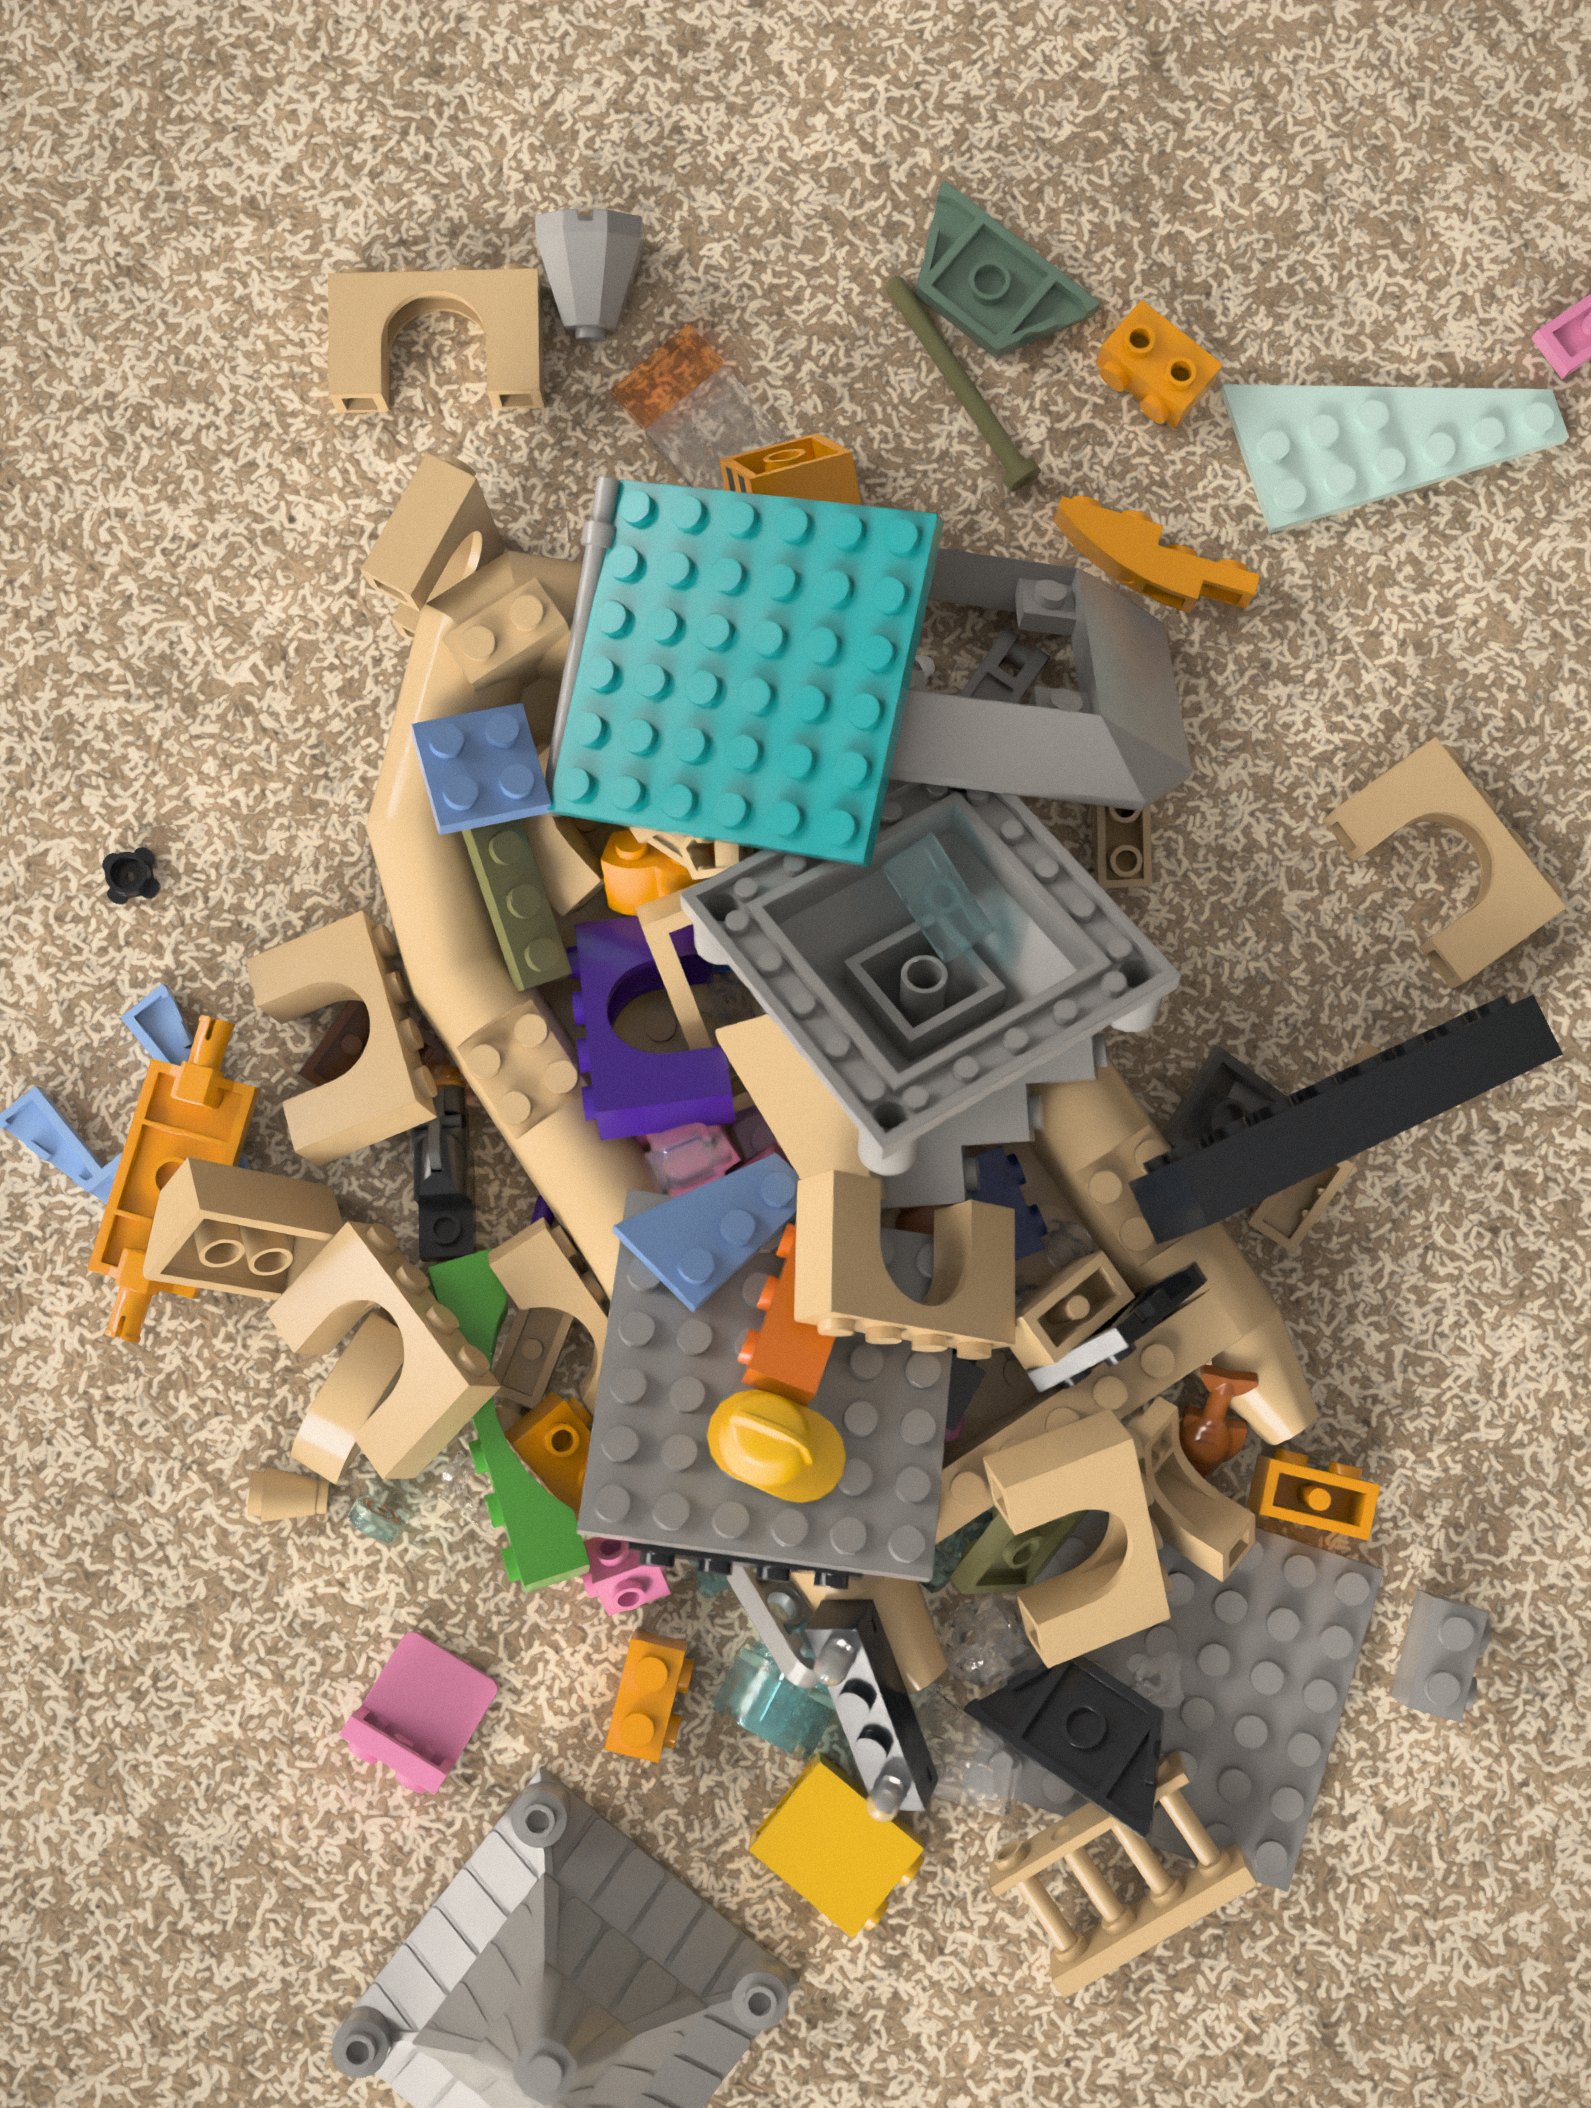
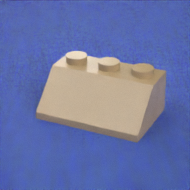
(238, 1229)

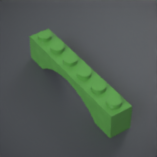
(536, 1523)

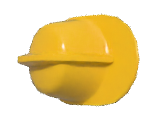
(776, 1445)

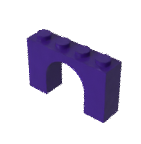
(634, 1088)

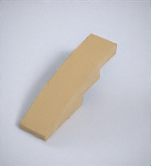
(1293, 1211)

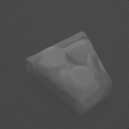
(968, 1761)

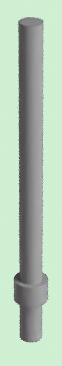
(596, 537)

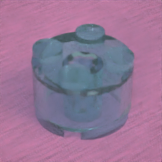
(772, 1704)

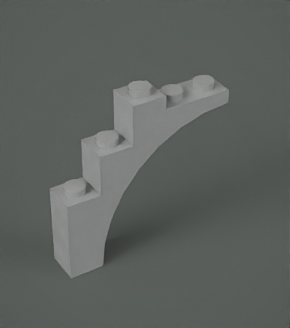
(1009, 1115)

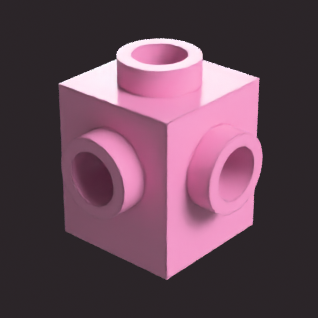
(620, 1578)

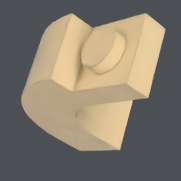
(350, 1397)
(1186, 1507)

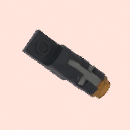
(445, 1173)

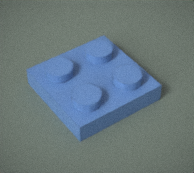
(480, 768)

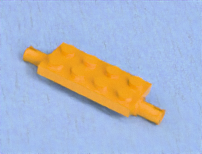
(177, 1116)

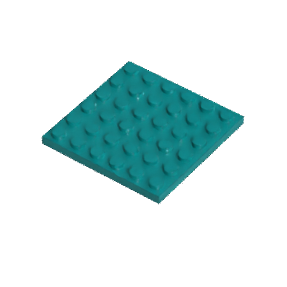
(747, 669)

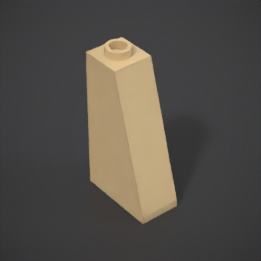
(793, 1100)

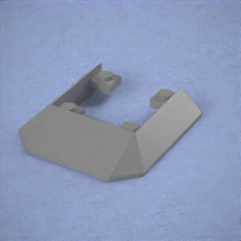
(1101, 746)

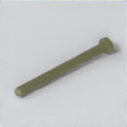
(1018, 470)

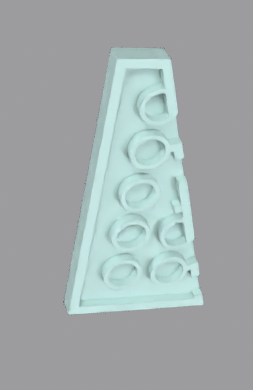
(1353, 445)

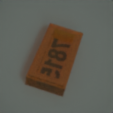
(666, 376)

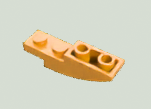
(1129, 552)

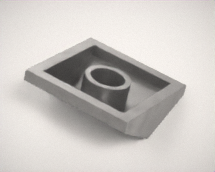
(1217, 1097)

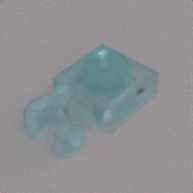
(949, 1555)

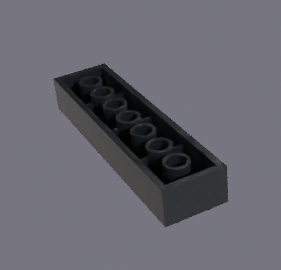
(1341, 1116)

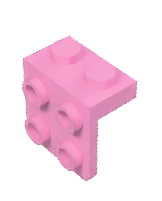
(420, 1713)

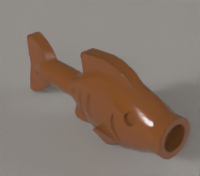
(1206, 1432)

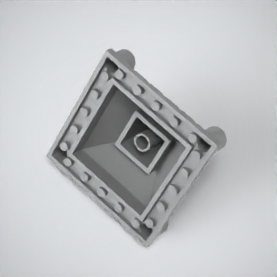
(875, 1004)
(564, 1977)

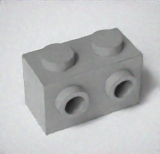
(1441, 1656)

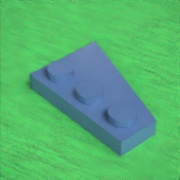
(714, 1229)

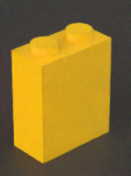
(833, 1848)

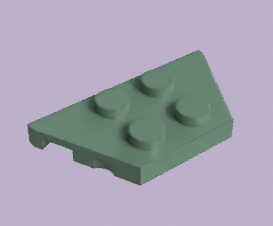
(993, 280)

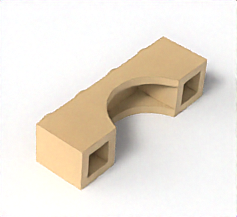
(541, 1273)

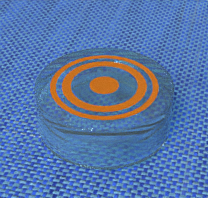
(376, 1519)

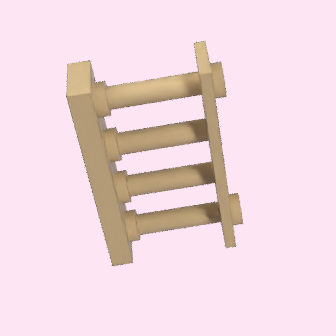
(1124, 1928)

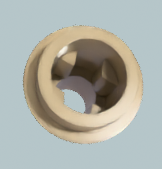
(286, 1495)

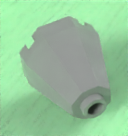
(590, 266)

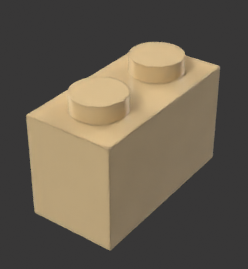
(1067, 1309)

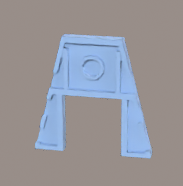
(50, 1135)

